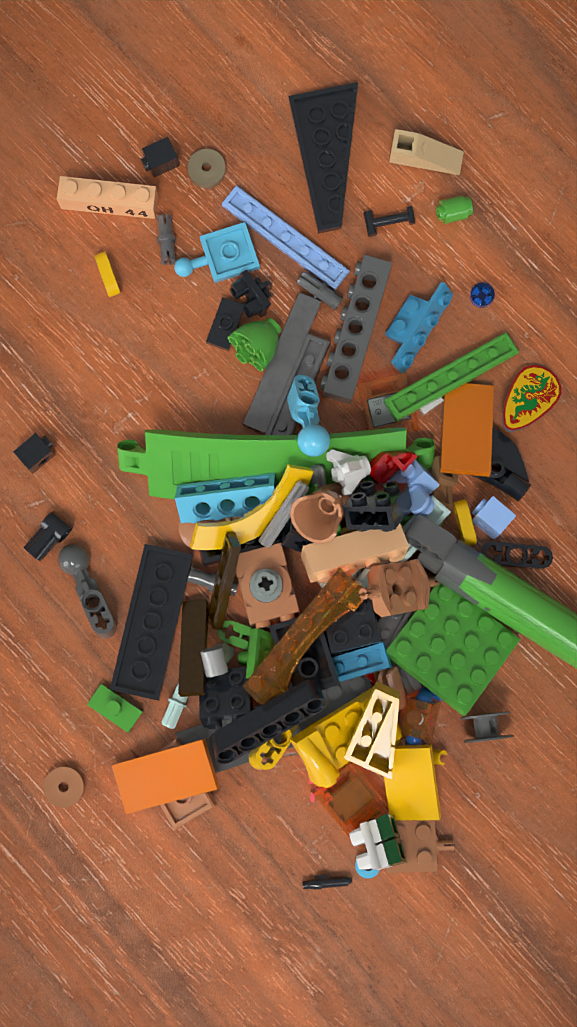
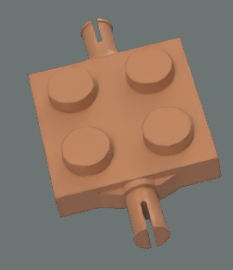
(420, 846)

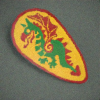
(530, 397)

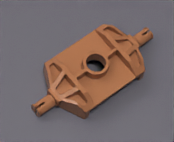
(410, 586)

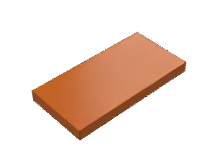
(467, 430)
(165, 776)

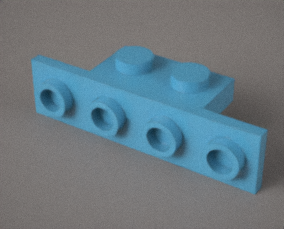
(415, 323)

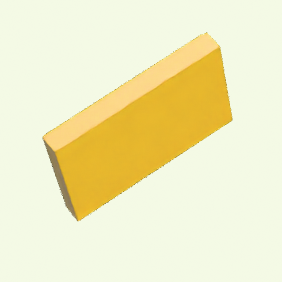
(413, 786)

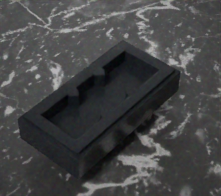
(224, 323)

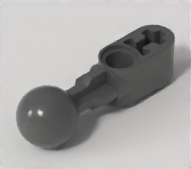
(74, 561)

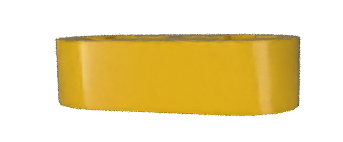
(107, 274)
(464, 522)

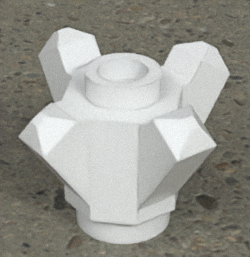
(348, 469)

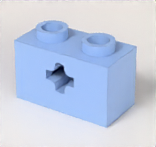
(492, 517)

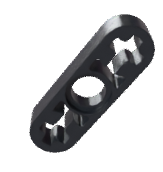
(535, 550)

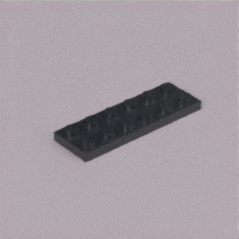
(151, 622)

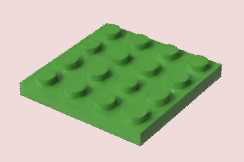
(452, 648)

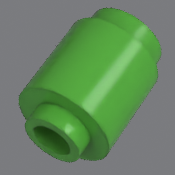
(454, 209)

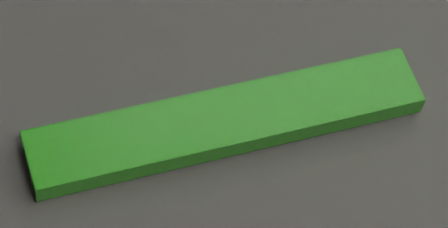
(450, 377)

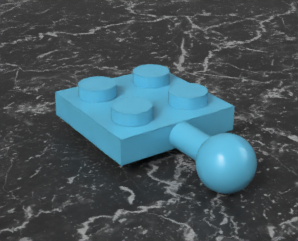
(226, 254)

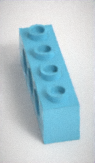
(214, 492)

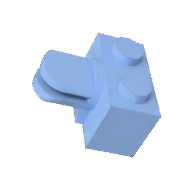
(420, 486)

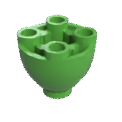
(256, 342)

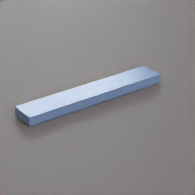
(285, 238)

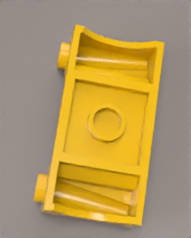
(325, 741)

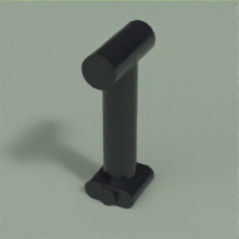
(372, 223)

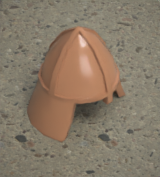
(317, 515)

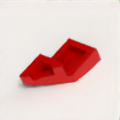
(387, 463)

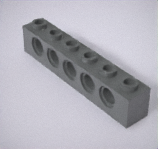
(378, 272)

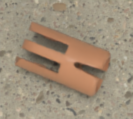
(392, 679)

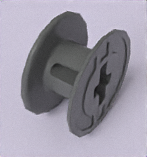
(487, 727)

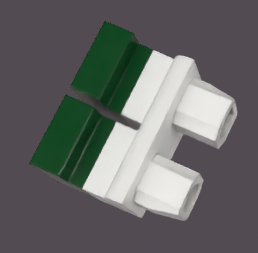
(374, 833)

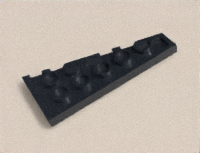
(324, 137)

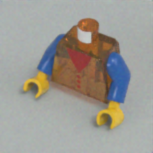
(421, 721)

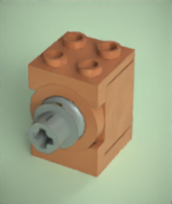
(266, 586)

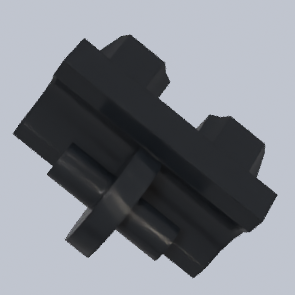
(256, 293)

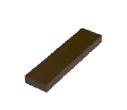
(224, 580)
(193, 640)

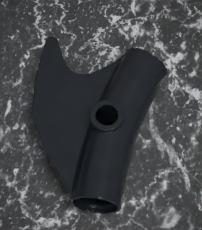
(511, 469)

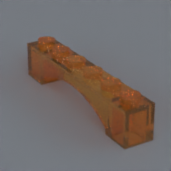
(332, 602)

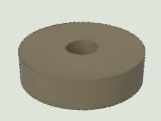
(209, 178)

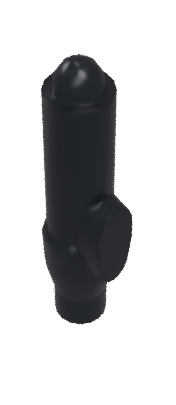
(325, 881)

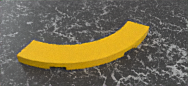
(253, 524)

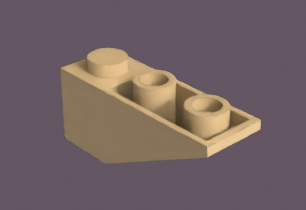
(425, 153)

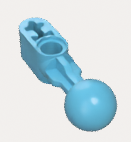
(303, 405)

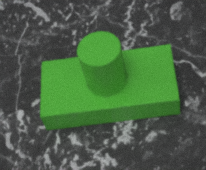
(260, 646)
(115, 708)

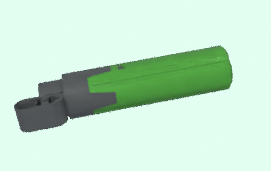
(495, 589)

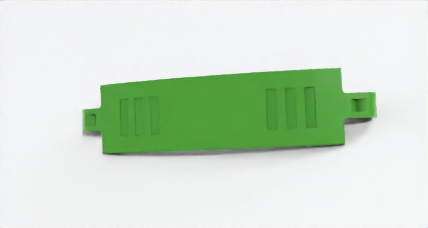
(198, 457)

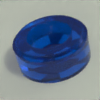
(482, 295)

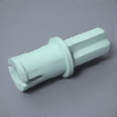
(174, 709)

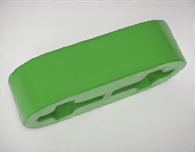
(235, 641)

